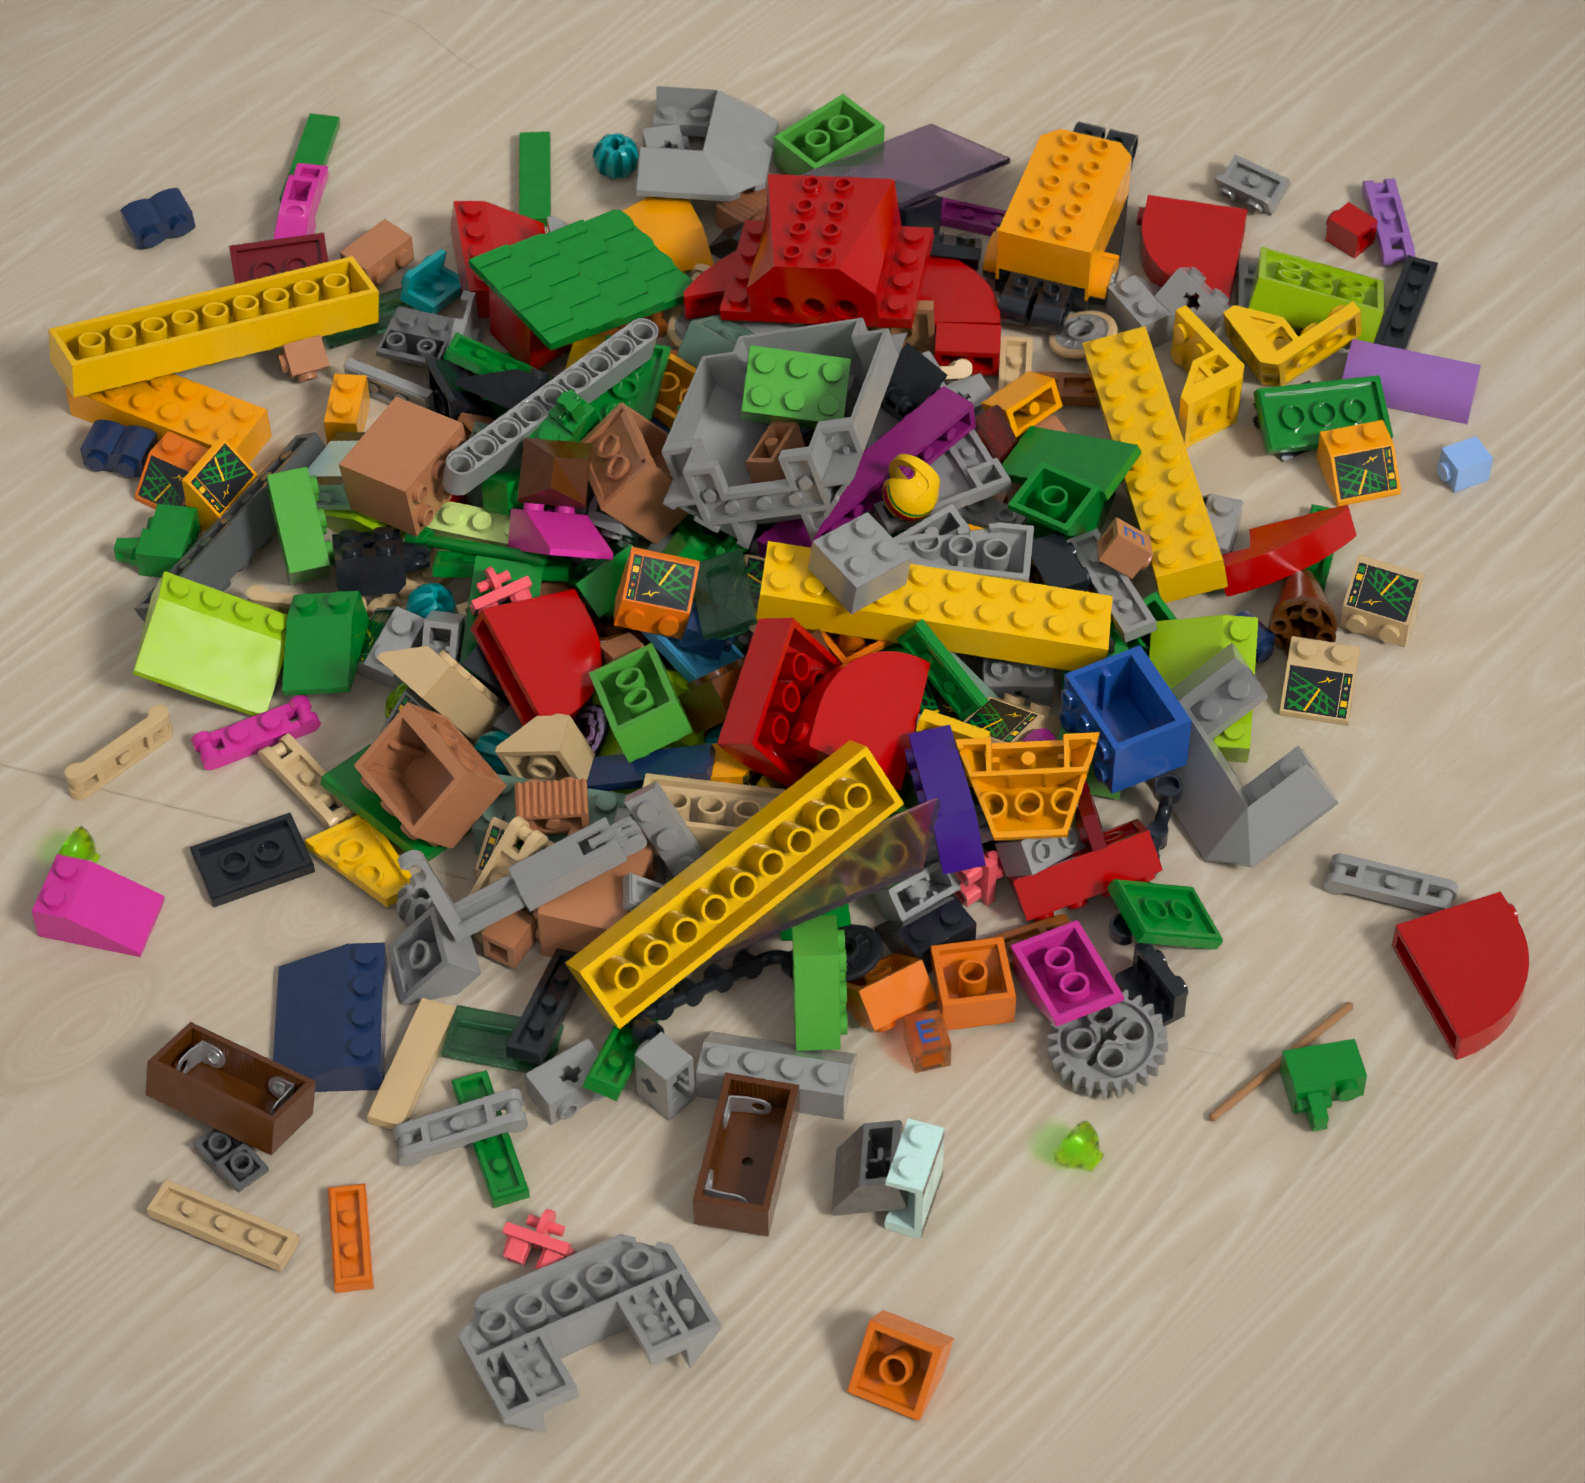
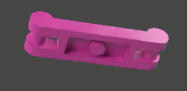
(255, 733)

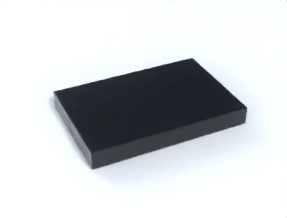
(252, 859)

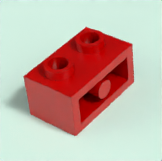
(969, 342)

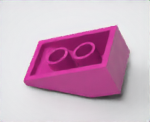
(556, 533)
(95, 907)
(1064, 974)

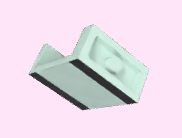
(328, 473)
(919, 1170)

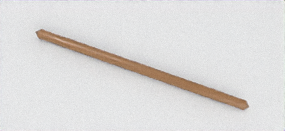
(1274, 1066)

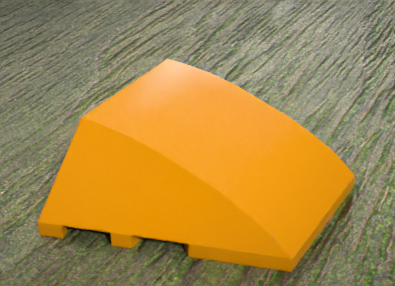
(673, 229)
(1028, 785)

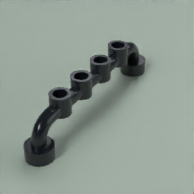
(1167, 792)
(714, 978)

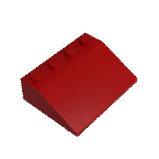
(481, 228)
(767, 700)

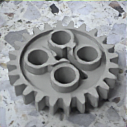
(1134, 1057)

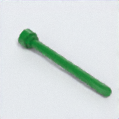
(476, 548)

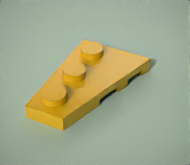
(362, 857)

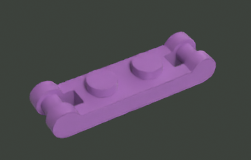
(1392, 227)

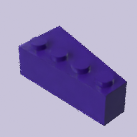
(941, 775)

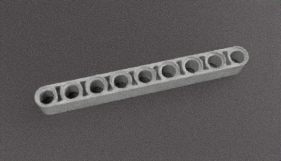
(587, 377)

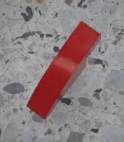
(706, 292)
(1287, 548)

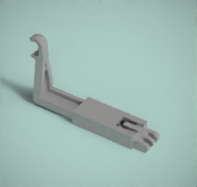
(534, 878)

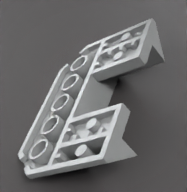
(733, 155)
(1217, 811)
(576, 1302)

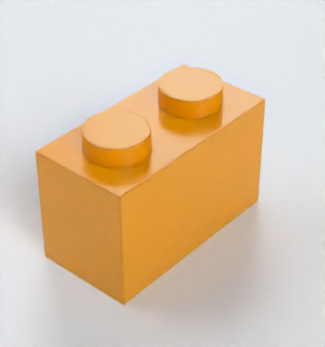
(1026, 401)
(347, 405)

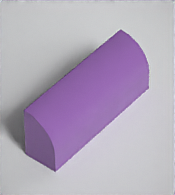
(1417, 380)

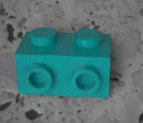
(430, 284)

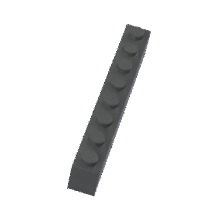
(242, 527)

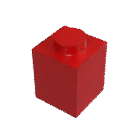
(1351, 230)

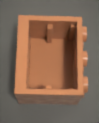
(401, 465)
(632, 473)
(429, 776)
(591, 908)

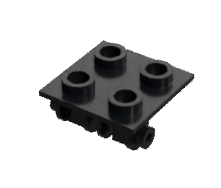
(911, 382)

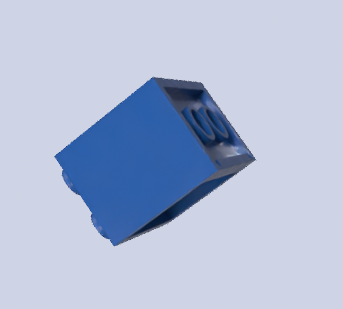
(1135, 713)

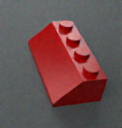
(1087, 873)

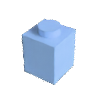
(1464, 464)

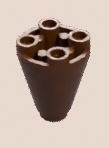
(1302, 612)

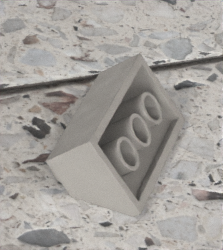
(821, 1074)

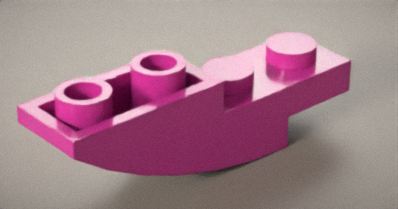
(301, 201)

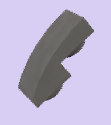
(230, 1159)

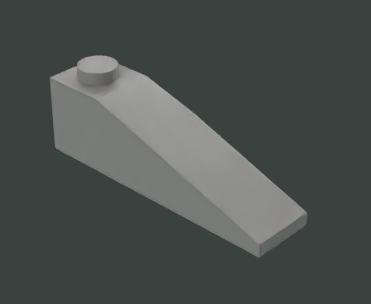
(997, 552)

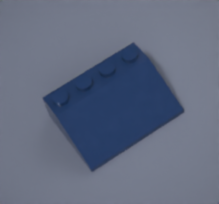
(334, 1017)

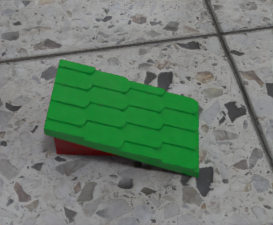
(575, 285)

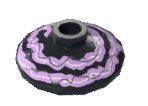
(593, 726)

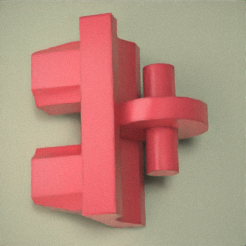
(513, 592)
(980, 881)
(521, 1240)

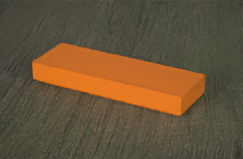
(350, 1238)

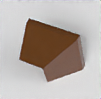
(554, 472)

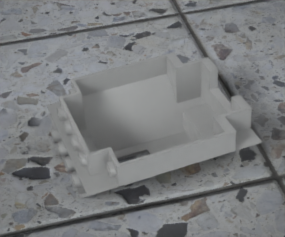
(711, 443)

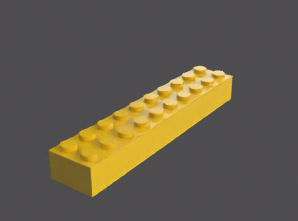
(212, 326)
(1162, 480)
(962, 609)
(734, 883)

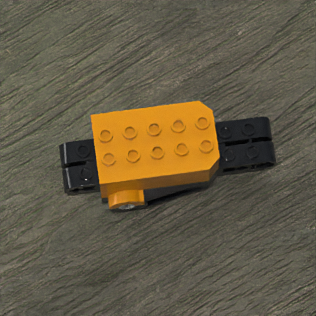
(1063, 227)

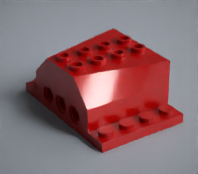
(828, 255)

